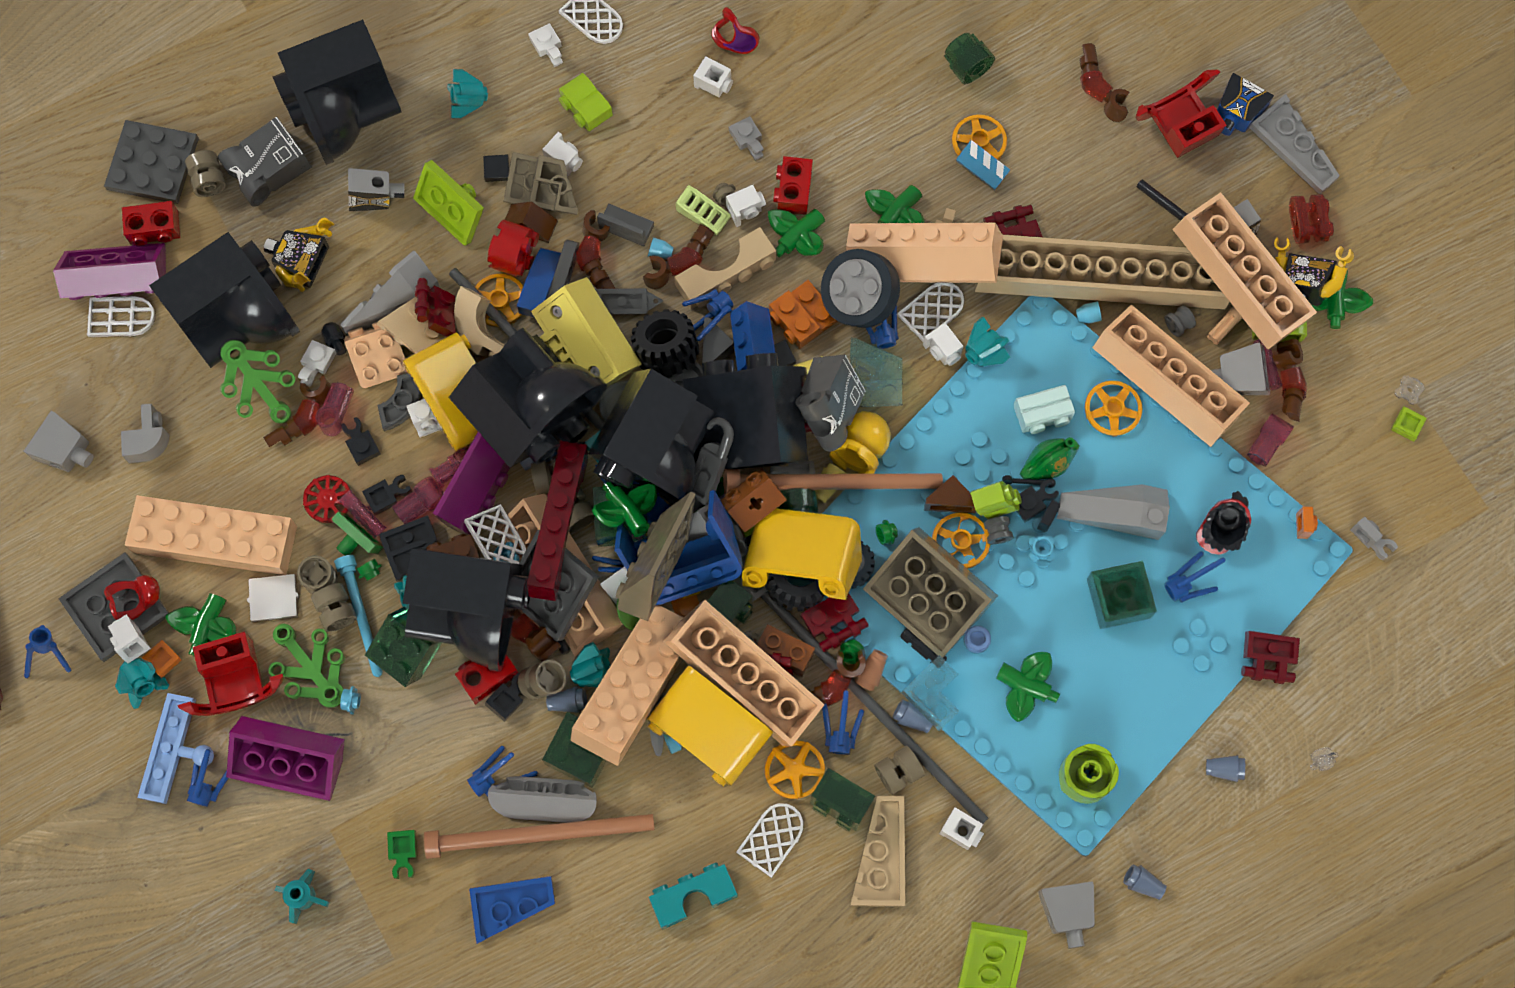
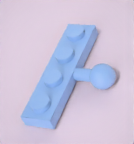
(168, 749)

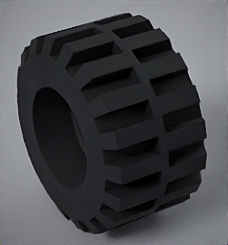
(665, 342)
(793, 595)

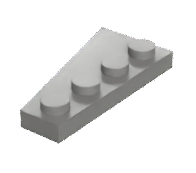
(1287, 136)

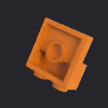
(801, 314)

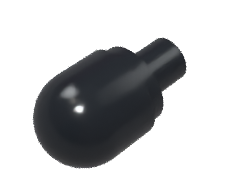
(334, 337)

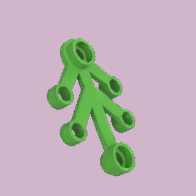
(253, 378)
(311, 669)

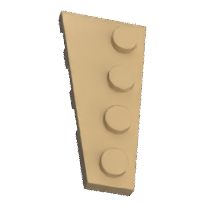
(407, 329)
(882, 865)

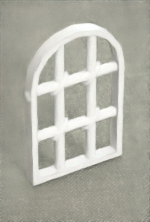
(110, 322)

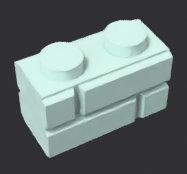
(1044, 409)

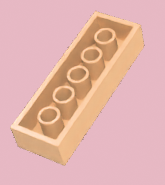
(1244, 270)
(1170, 375)
(211, 535)
(629, 689)

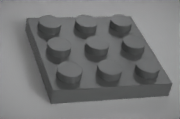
(151, 161)
(574, 588)
(92, 611)

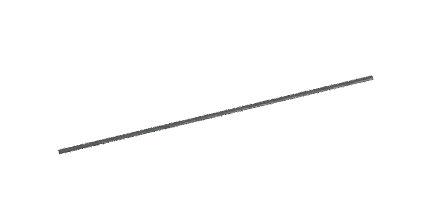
(798, 629)

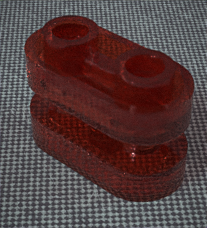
(1318, 210)

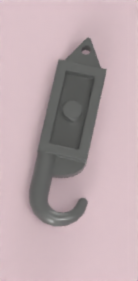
(628, 300)
(711, 463)

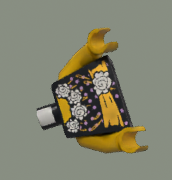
(300, 254)
(1312, 275)

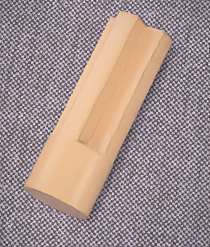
(1224, 326)

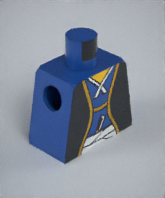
(1242, 104)

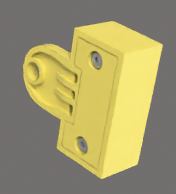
(584, 332)

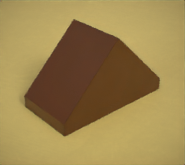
(534, 217)
(950, 498)

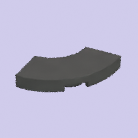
(395, 410)

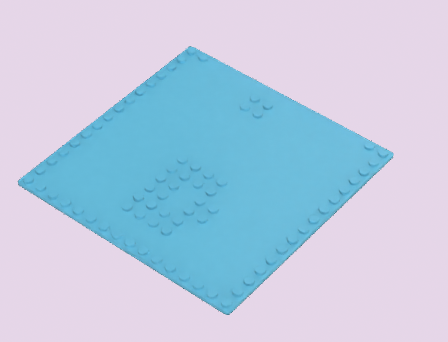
(1122, 686)

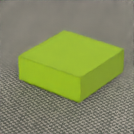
(1408, 423)

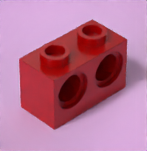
(793, 185)
(151, 217)
(489, 681)

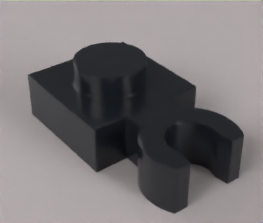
(361, 444)
(382, 496)
(1033, 501)
(505, 699)

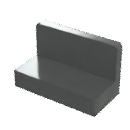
(626, 224)

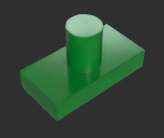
(355, 536)

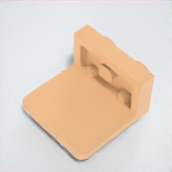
(374, 355)

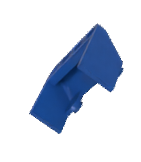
(703, 561)

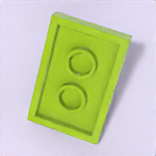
(449, 202)
(992, 956)

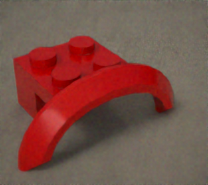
(1184, 117)
(230, 676)

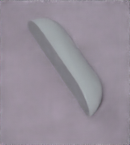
(542, 799)

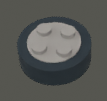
(860, 288)

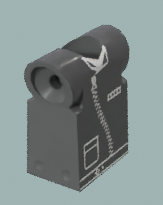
(264, 161)
(830, 399)

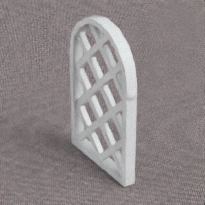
(563, 11)
(902, 315)
(469, 521)
(754, 862)

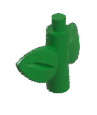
(894, 208)
(797, 232)
(1345, 300)
(626, 507)
(202, 624)
(1027, 684)

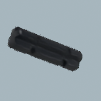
(919, 646)

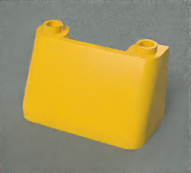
(436, 374)
(805, 547)
(709, 726)

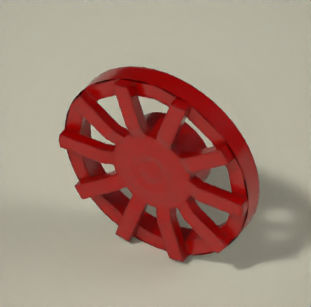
(326, 498)

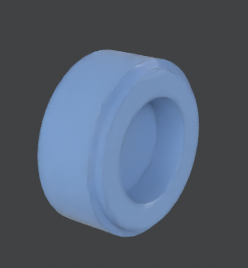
(977, 639)

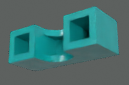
(713, 883)

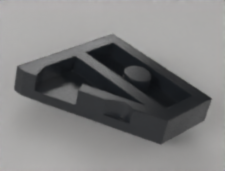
(400, 540)

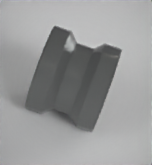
(1180, 321)
(998, 530)

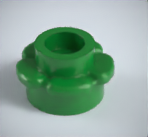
(886, 532)
(369, 570)
(850, 651)

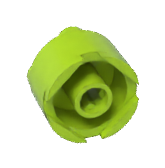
(1101, 766)

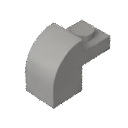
(148, 442)

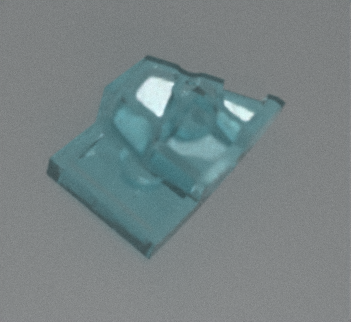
(879, 374)

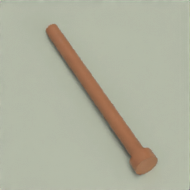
(733, 479)
(435, 844)

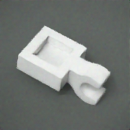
(547, 42)
(316, 359)

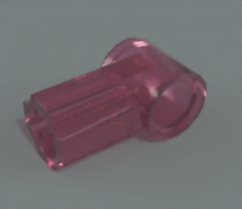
(334, 407)
(1272, 436)
(423, 498)

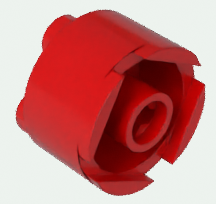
(512, 248)

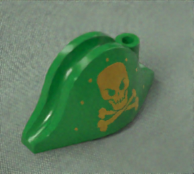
(1050, 459)

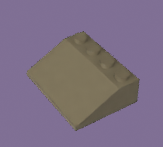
(656, 559)
(930, 592)

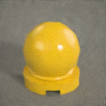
(865, 443)

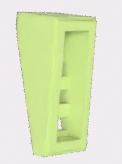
(699, 198)

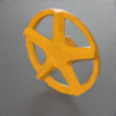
(980, 136)
(500, 298)
(1113, 408)
(963, 537)
(794, 769)

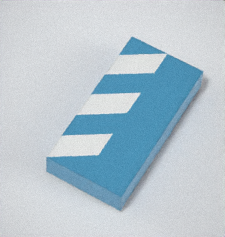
(982, 165)

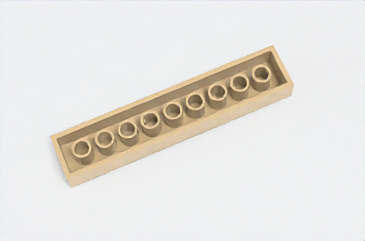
(1103, 273)

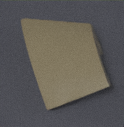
(540, 181)

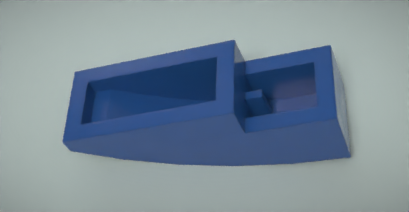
(538, 281)

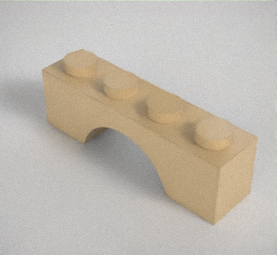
(754, 254)

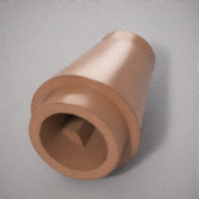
(873, 670)

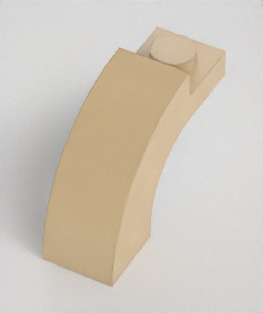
(470, 320)

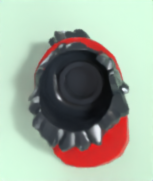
(1225, 525)

